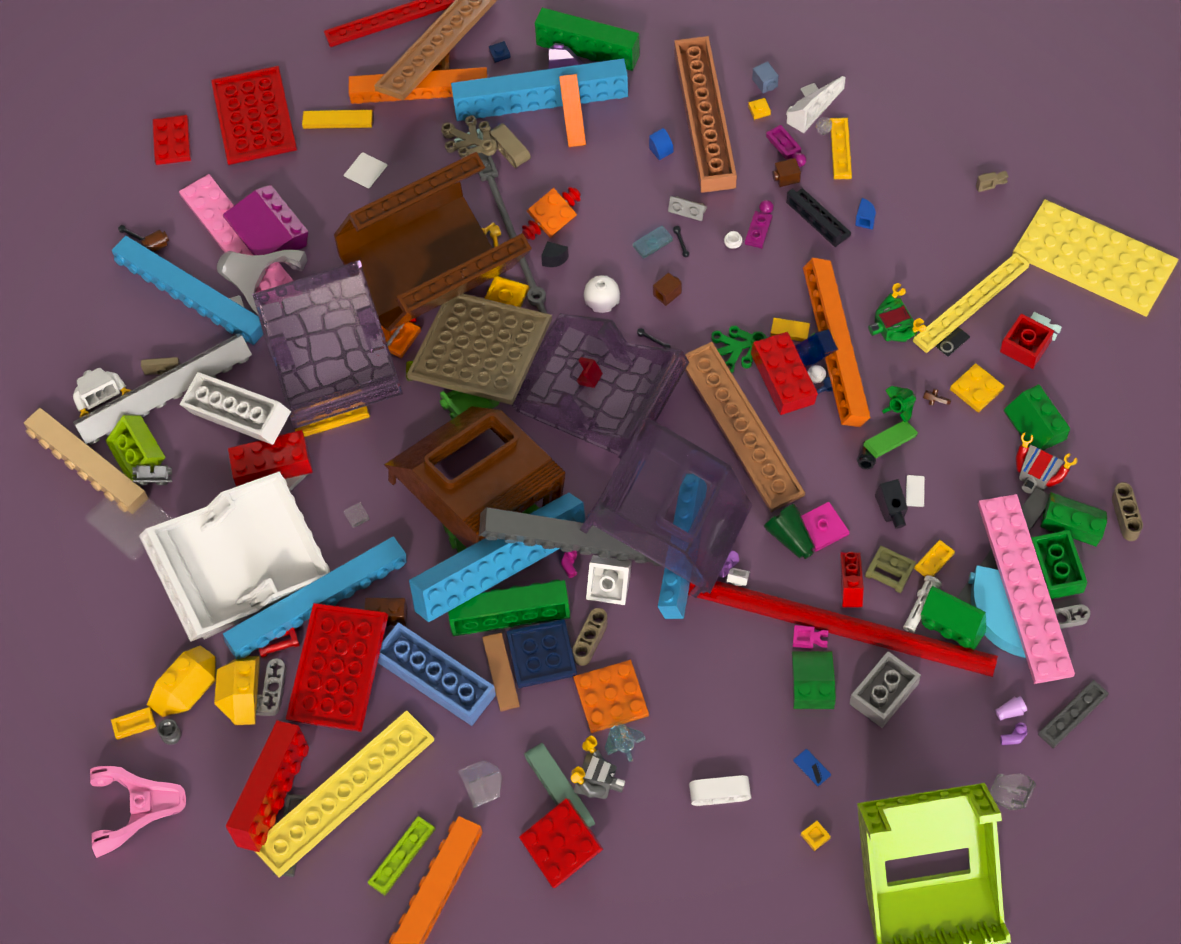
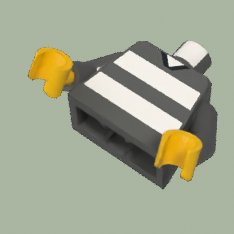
(596, 774)

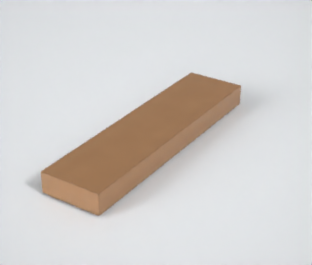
(501, 672)

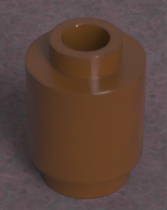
(155, 241)

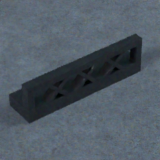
(815, 218)

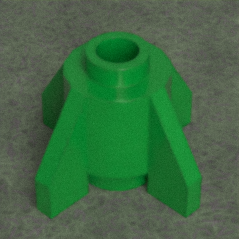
(901, 401)

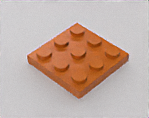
(610, 696)

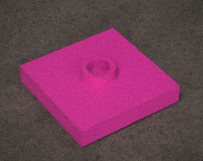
(824, 526)

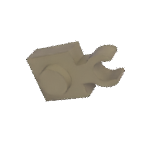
(990, 180)

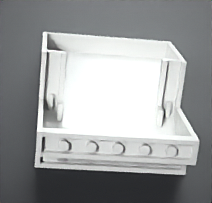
(234, 556)

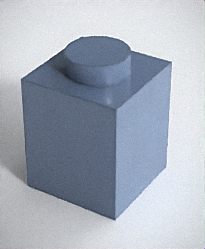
(765, 77)

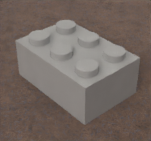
(885, 689)

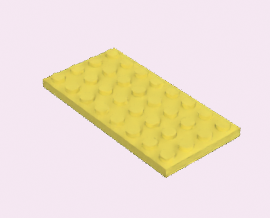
(1096, 257)

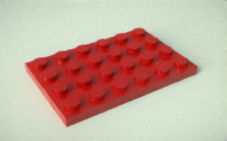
(253, 115)
(337, 667)

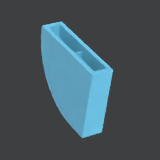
(990, 596)

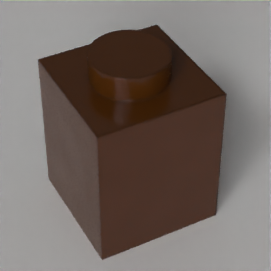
(787, 172)
(667, 288)

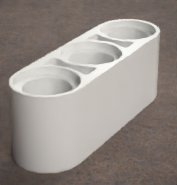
(720, 790)

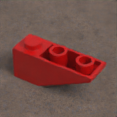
(851, 579)

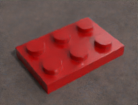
(171, 140)

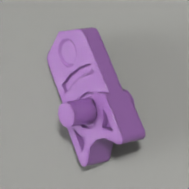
(731, 561)

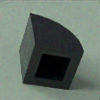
(554, 255)

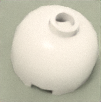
(601, 294)

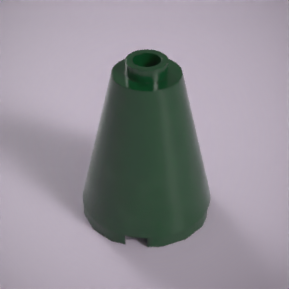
(791, 531)

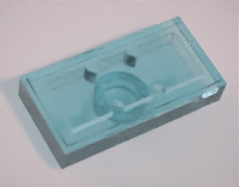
(652, 242)

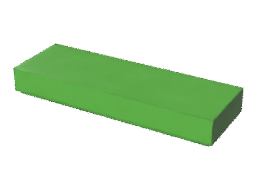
(890, 439)

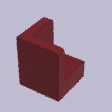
(591, 373)

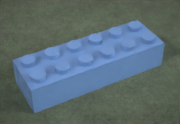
(435, 674)

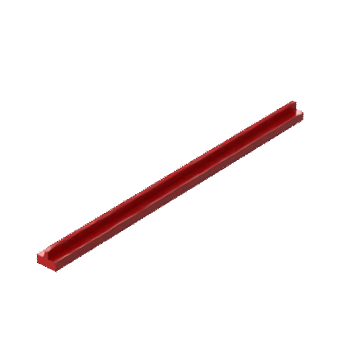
(851, 628)

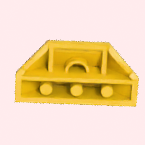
(183, 682)
(238, 690)

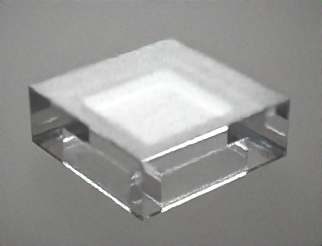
(356, 515)

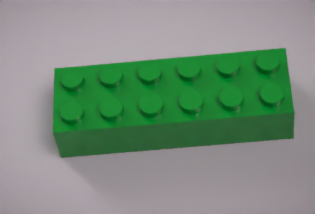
(587, 37)
(511, 608)

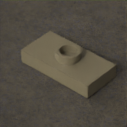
(159, 365)

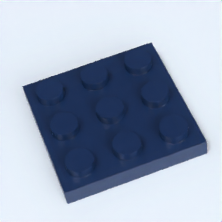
(541, 653)

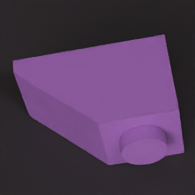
(562, 56)

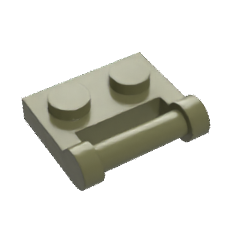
(892, 563)

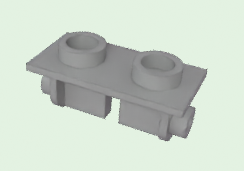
(686, 208)

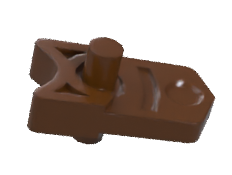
(932, 396)

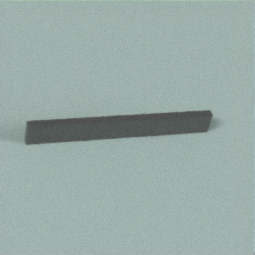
(1032, 511)

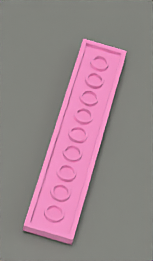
(209, 205)
(1026, 589)

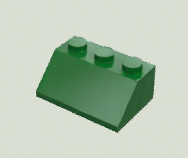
(1037, 416)
(1083, 521)
(953, 618)

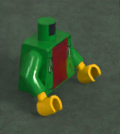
(894, 319)

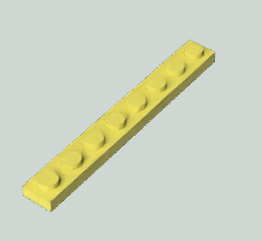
(971, 302)

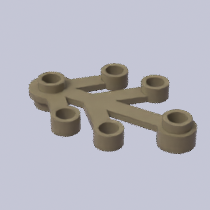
(486, 146)

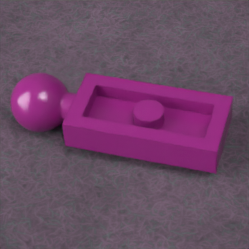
(786, 144)
(760, 225)

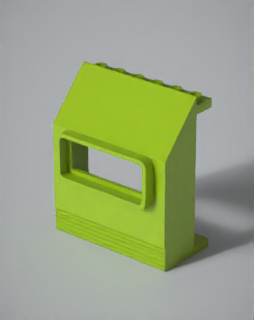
(943, 906)

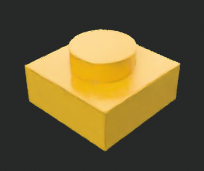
(759, 108)
(815, 835)

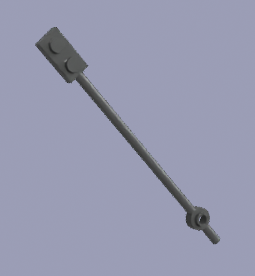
(489, 174)

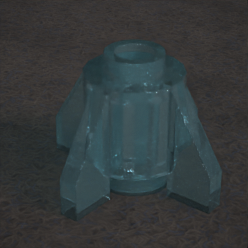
(623, 739)

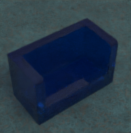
(816, 347)

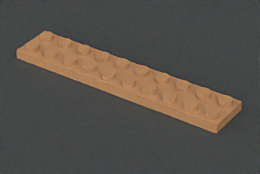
(432, 47)
(742, 428)

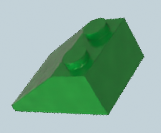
(813, 680)

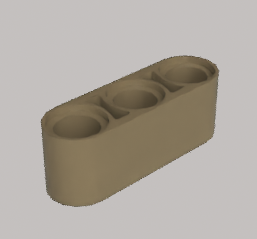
(509, 145)
(1125, 519)
(590, 628)

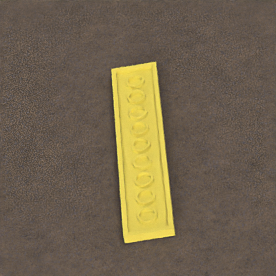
(343, 793)

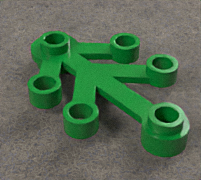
(735, 346)

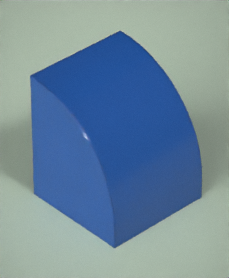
(660, 144)
(866, 215)

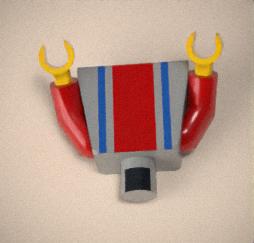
(1039, 467)

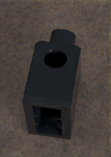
(892, 502)

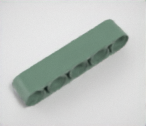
(555, 780)

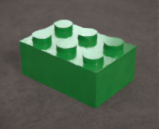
(1060, 564)

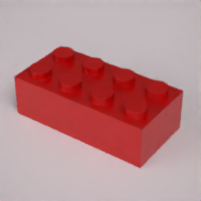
(784, 373)
(260, 459)

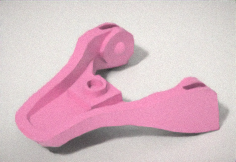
(147, 803)

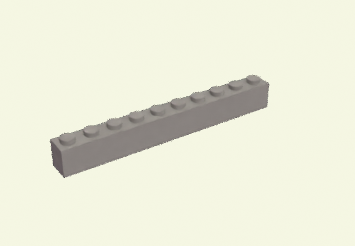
(162, 388)

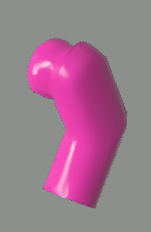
(567, 563)

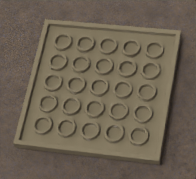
(480, 347)

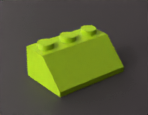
(134, 445)

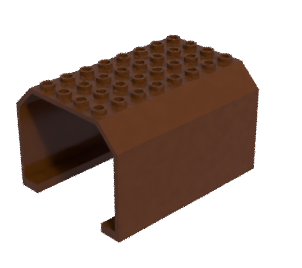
(424, 245)

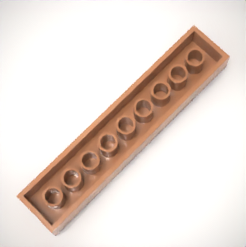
(705, 114)

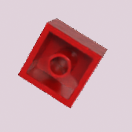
(1027, 341)

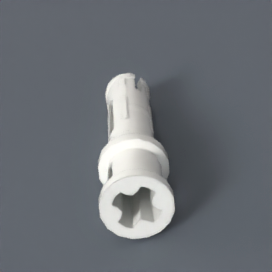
(915, 615)

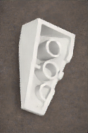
(812, 106)

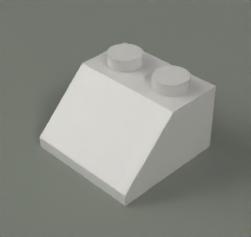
(608, 580)

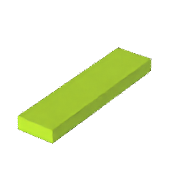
(401, 855)

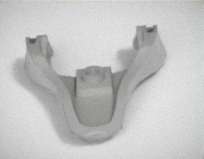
(248, 270)

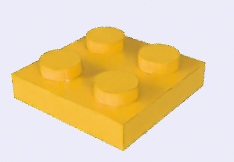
(977, 387)

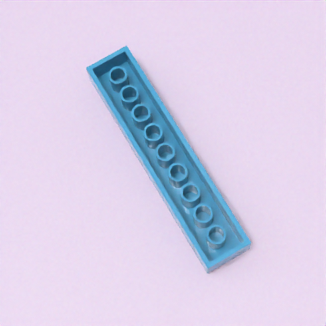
(538, 89)
(483, 565)

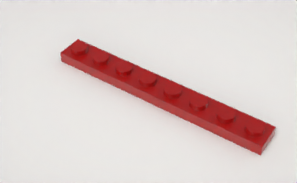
(384, 20)

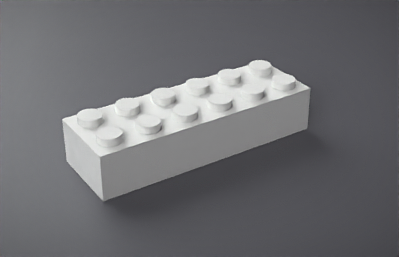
(235, 408)

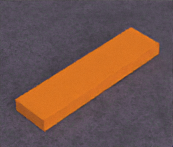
(572, 110)

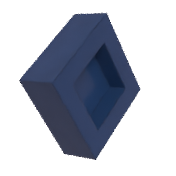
(499, 52)

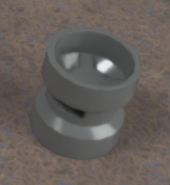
(168, 727)

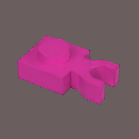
(806, 637)

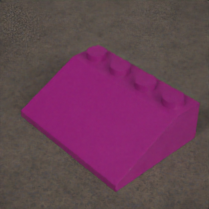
(266, 223)

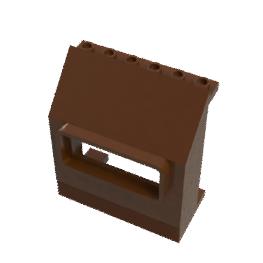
(504, 480)

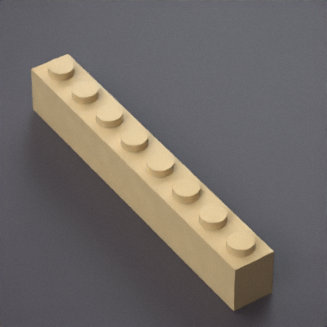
(85, 460)

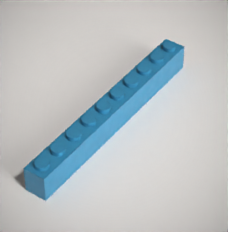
(188, 289)
(327, 590)

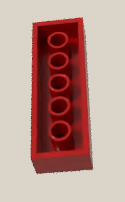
(267, 786)

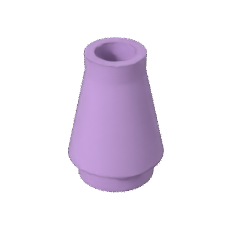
(1012, 708)

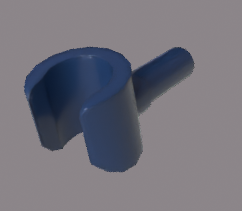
(827, 386)

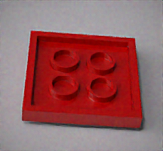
(561, 843)

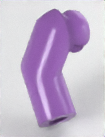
(1017, 735)

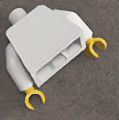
(96, 388)

